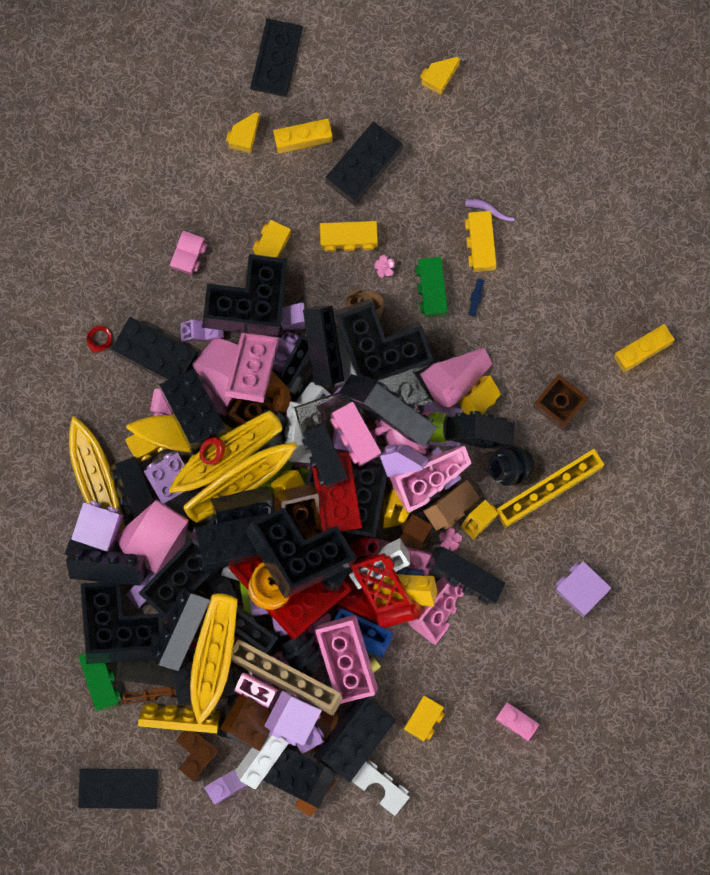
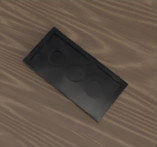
(276, 57)
(118, 788)

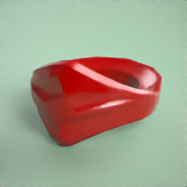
(94, 348)
(220, 450)

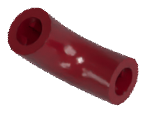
(364, 547)

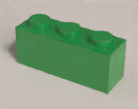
(431, 287)
(100, 684)

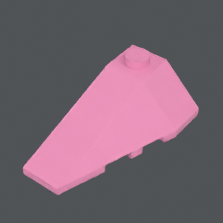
(453, 378)
(419, 486)
(433, 618)

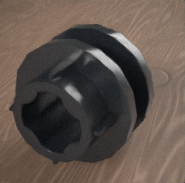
(511, 465)
(305, 654)

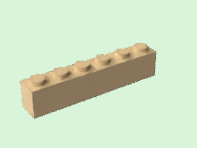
(286, 677)

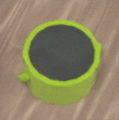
(440, 422)

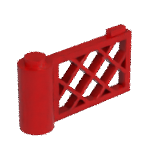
(390, 613)

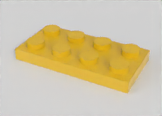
(177, 718)

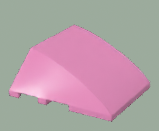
(216, 365)
(155, 534)

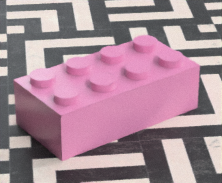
(346, 658)

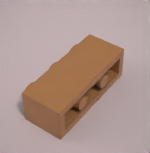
(452, 505)

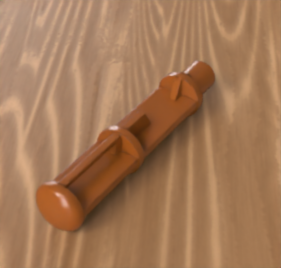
(149, 694)

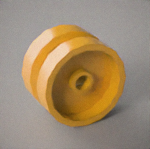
(262, 593)

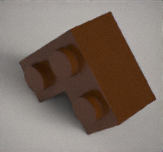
(415, 532)
(201, 754)

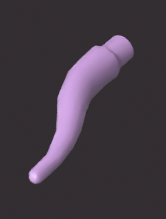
(481, 204)

